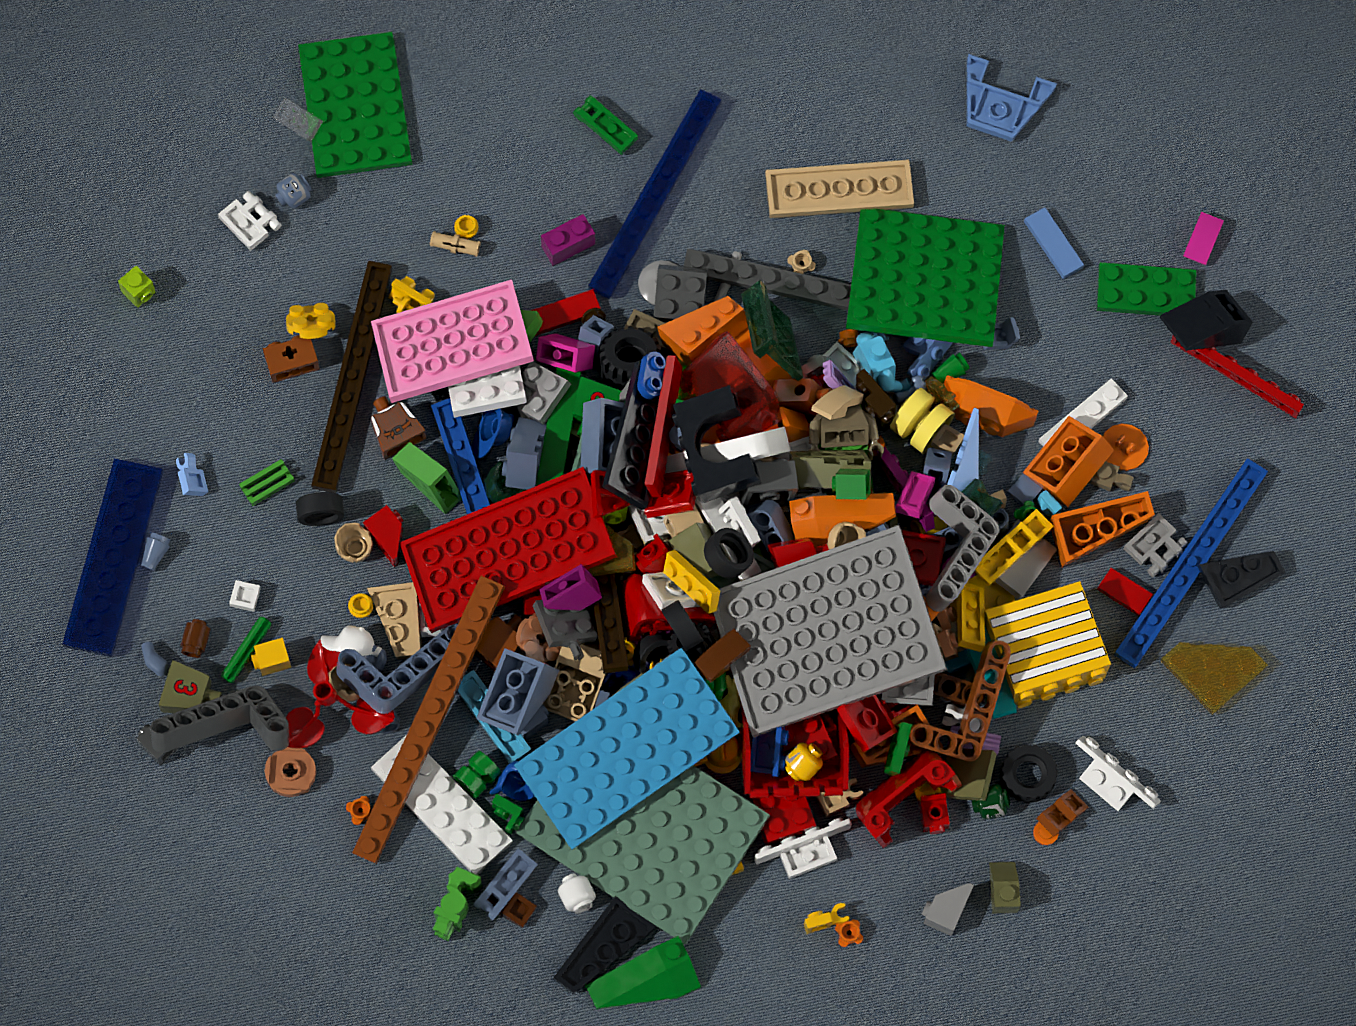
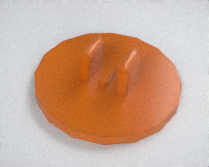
(1129, 446)

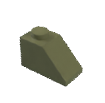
(1004, 887)

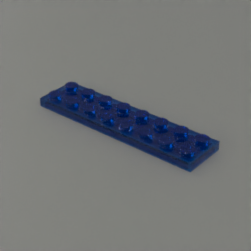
(112, 557)

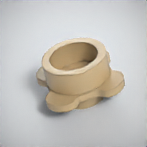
(803, 256)

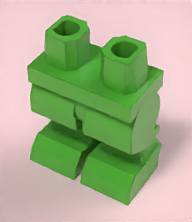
(454, 905)

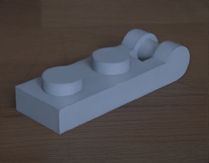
(505, 883)

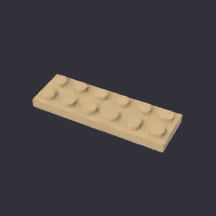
(839, 188)

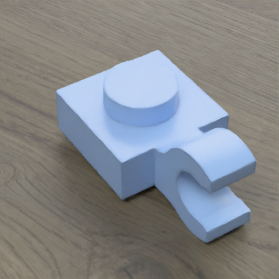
(191, 478)

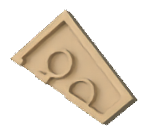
(400, 616)

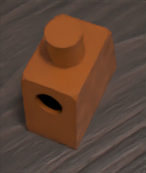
(799, 395)
(496, 638)

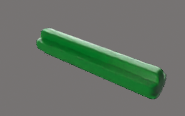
(246, 650)

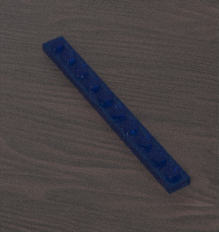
(654, 194)

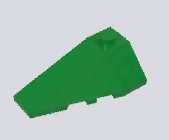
(650, 977)

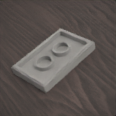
(1027, 568)

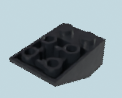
(1208, 321)

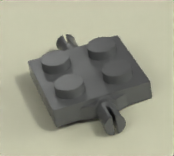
(566, 628)

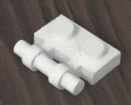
(244, 225)

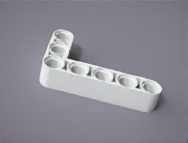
(757, 445)

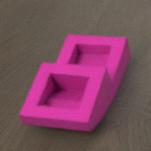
(1203, 238)

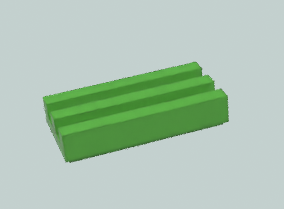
(261, 475)

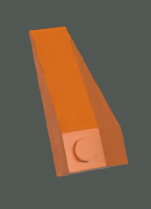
(817, 515)

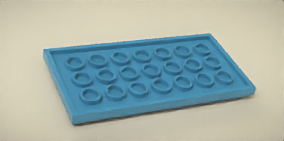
(627, 748)

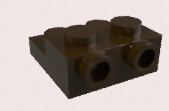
(876, 400)

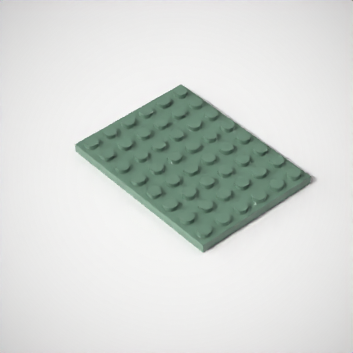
(664, 853)

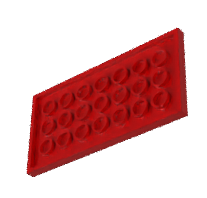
(512, 542)

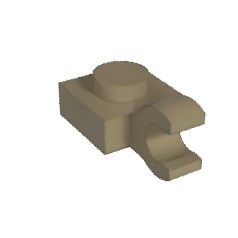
(1108, 476)

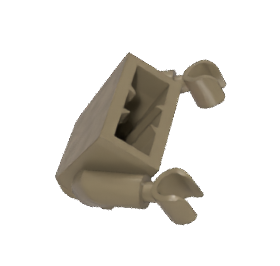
(851, 430)

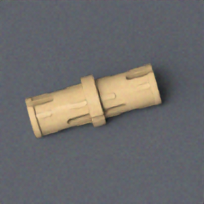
(455, 243)

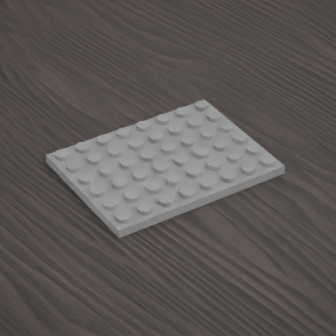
(829, 631)

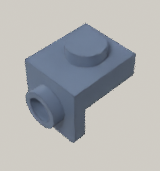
(1005, 335)

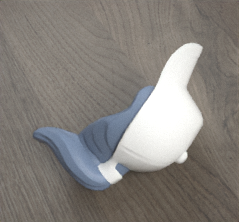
(358, 640)

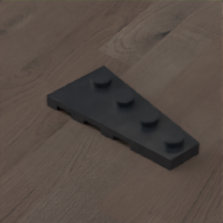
(606, 941)

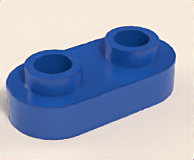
(651, 373)

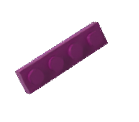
(891, 468)

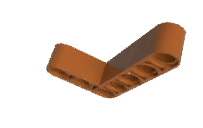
(972, 709)

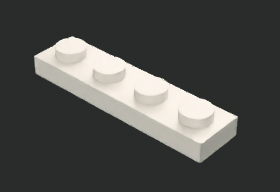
(1093, 408)

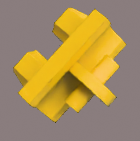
(406, 297)

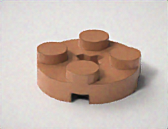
(530, 646)
(295, 785)

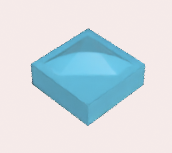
(1048, 504)

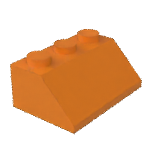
(1069, 460)

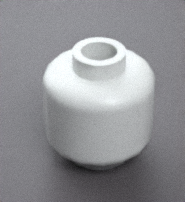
(576, 893)

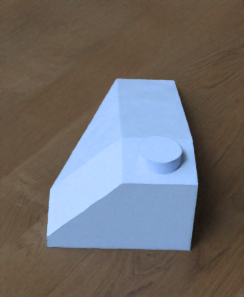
(967, 460)

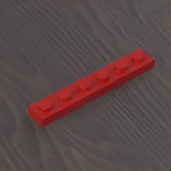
(1247, 378)

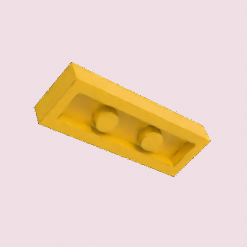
(691, 581)
(971, 618)

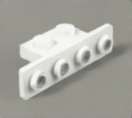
(733, 516)
(1111, 780)
(805, 852)

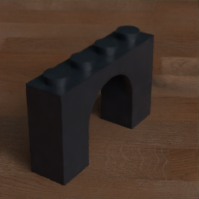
(694, 420)

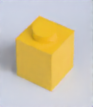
(271, 657)

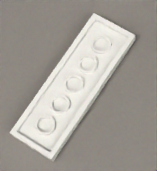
(450, 813)

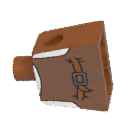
(395, 427)

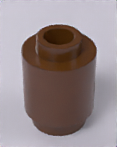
(195, 638)

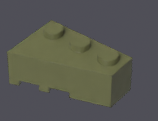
(819, 467)

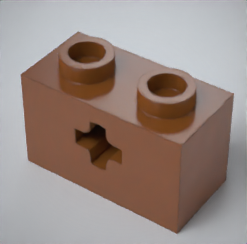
(282, 367)

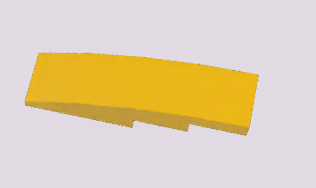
(1013, 547)

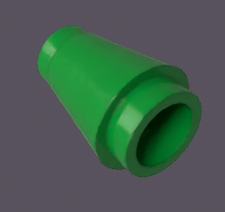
(953, 366)

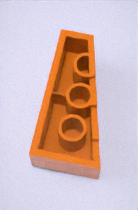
(1093, 526)

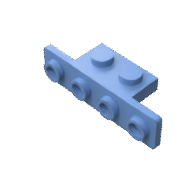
(928, 353)

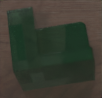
(978, 494)

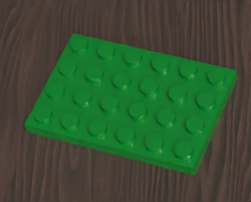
(360, 100)

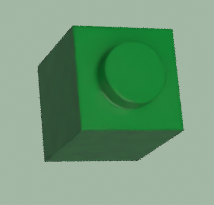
(852, 484)

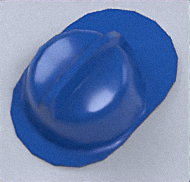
(492, 431)

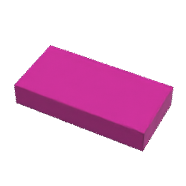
(915, 494)

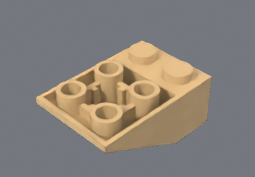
(576, 683)

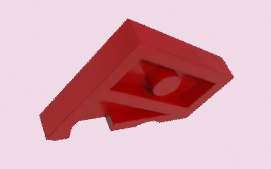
(603, 500)

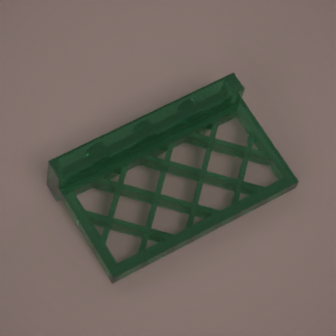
(770, 330)

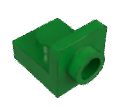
(506, 809)

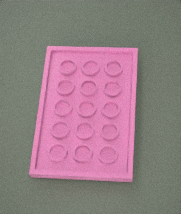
(452, 341)

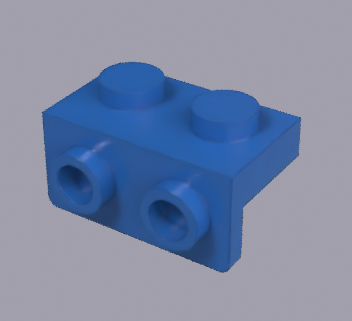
(768, 752)

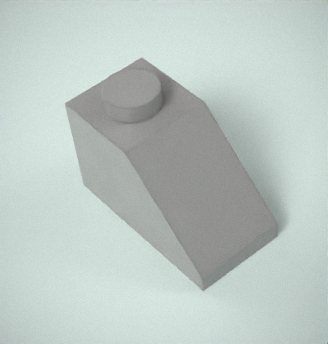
(946, 909)

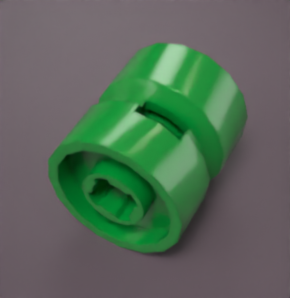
(477, 774)

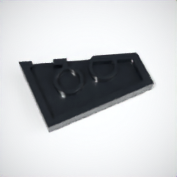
(1239, 576)

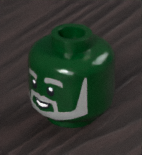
(995, 805)

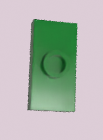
(898, 749)

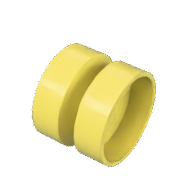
(915, 415)

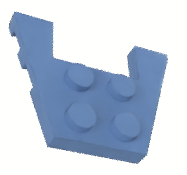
(999, 110)

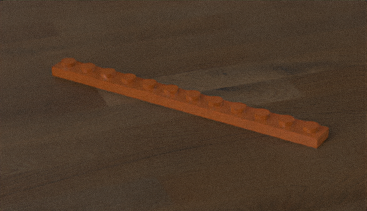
(428, 720)

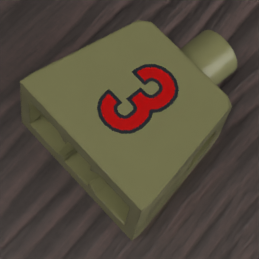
(185, 689)

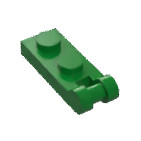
(606, 125)

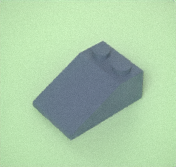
(516, 691)

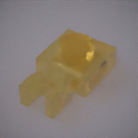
(941, 394)

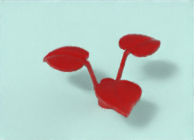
(303, 724)

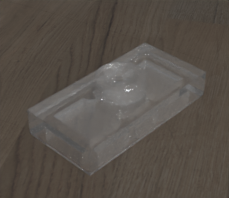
(297, 119)

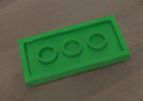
(1143, 288)

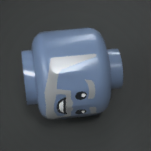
(293, 190)

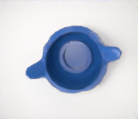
(508, 784)

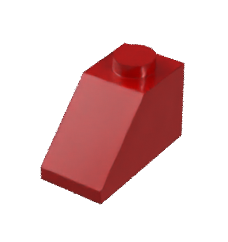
(386, 532)

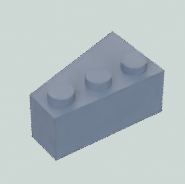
(524, 454)

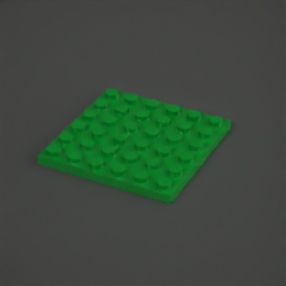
(926, 277)

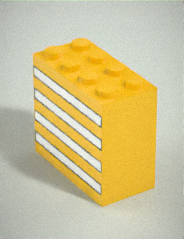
(1050, 643)

